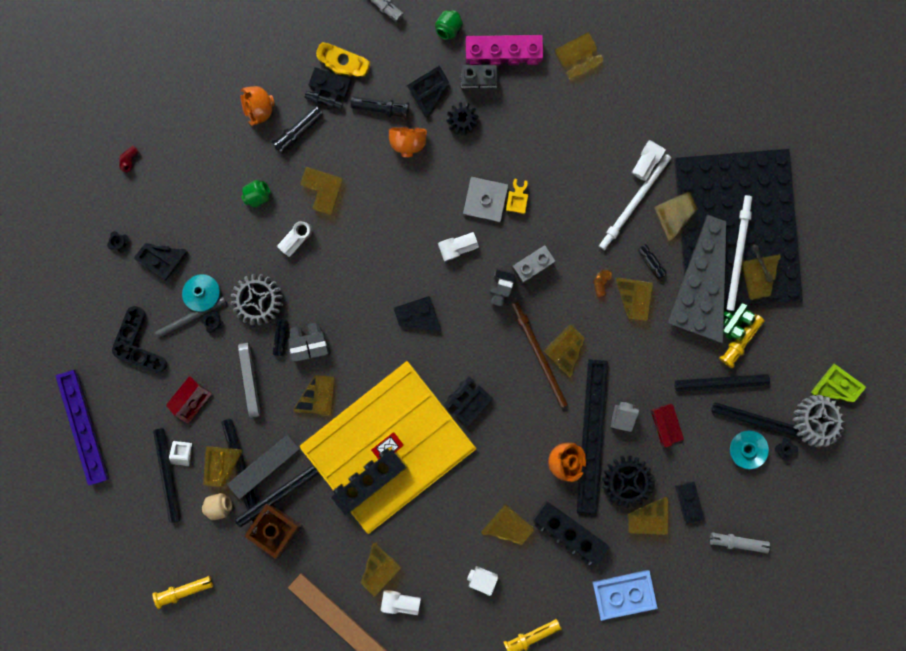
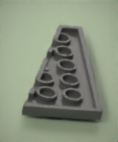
(701, 294)

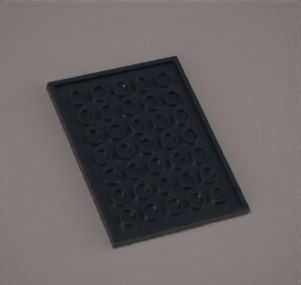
(719, 190)

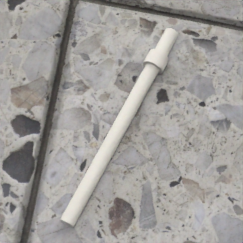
(745, 216)
(613, 232)

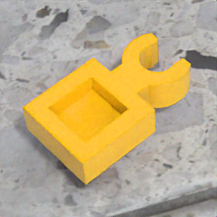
(517, 200)

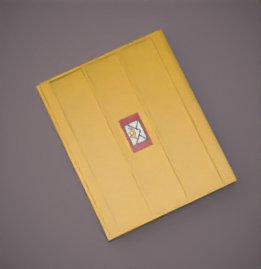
(391, 415)

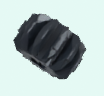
(470, 117)

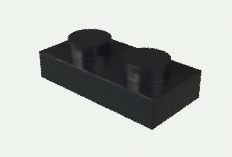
(689, 502)

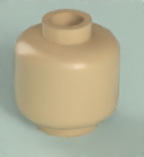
(217, 506)

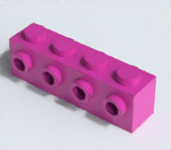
(504, 49)

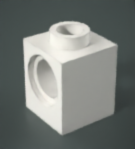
(482, 580)

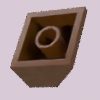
(272, 531)

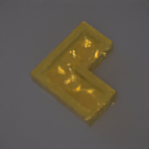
(327, 187)

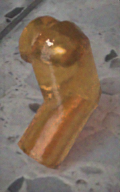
(600, 280)

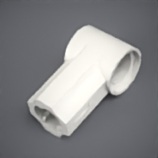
(650, 156)
(293, 239)
(453, 247)
(395, 602)

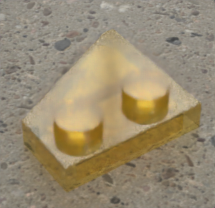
(755, 276)
(219, 464)

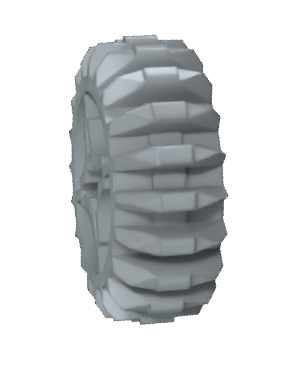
(264, 296)
(811, 429)

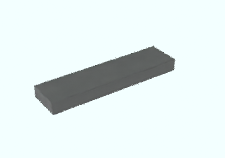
(263, 466)

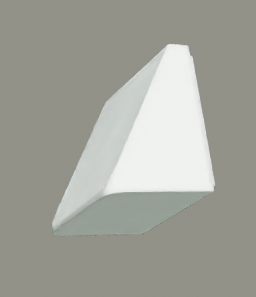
(180, 453)

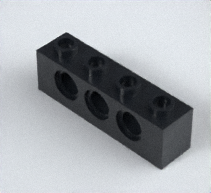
(346, 502)
(592, 555)

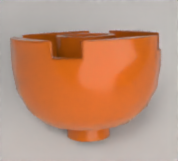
(256, 104)
(407, 140)
(567, 461)

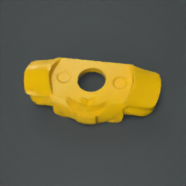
(329, 55)

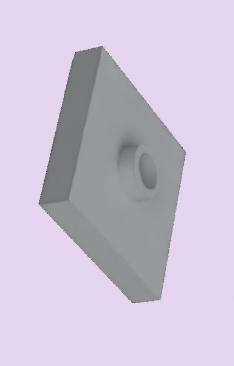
(485, 199)

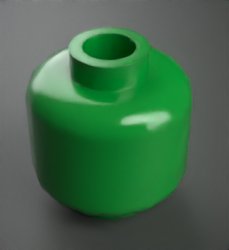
(448, 24)
(256, 193)

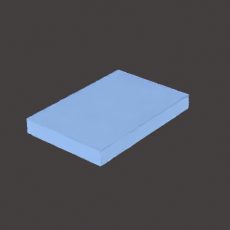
(625, 595)

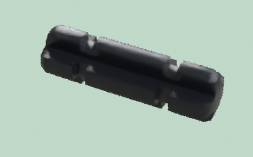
(652, 261)
(280, 336)

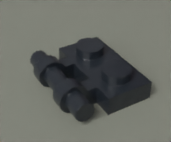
(329, 83)
(472, 405)

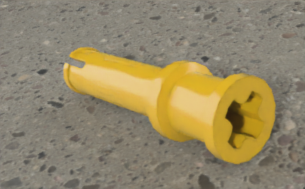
(737, 348)
(173, 594)
(523, 641)

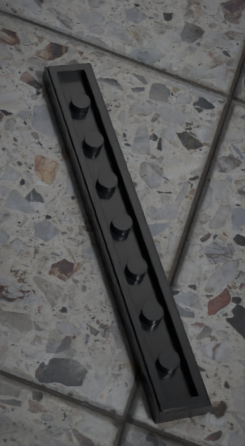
(592, 435)

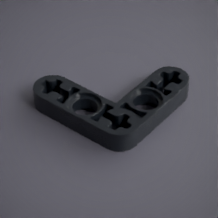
(129, 343)

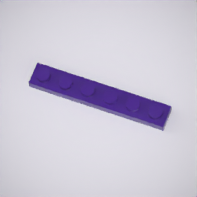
(81, 427)

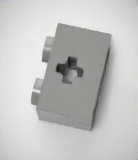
(533, 264)

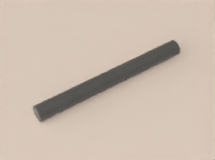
(186, 319)

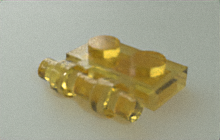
(575, 50)

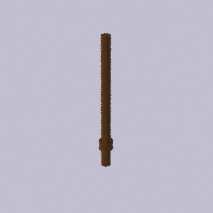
(523, 320)

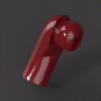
(125, 159)

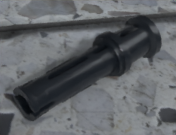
(389, 108)
(290, 135)

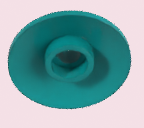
(204, 300)
(757, 454)

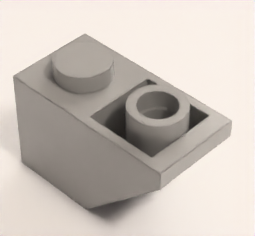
(624, 416)

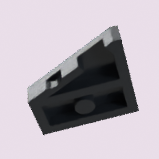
(428, 89)
(160, 259)
(417, 315)

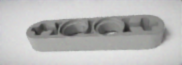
(249, 380)

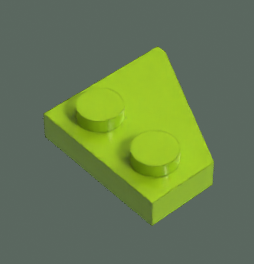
(838, 385)

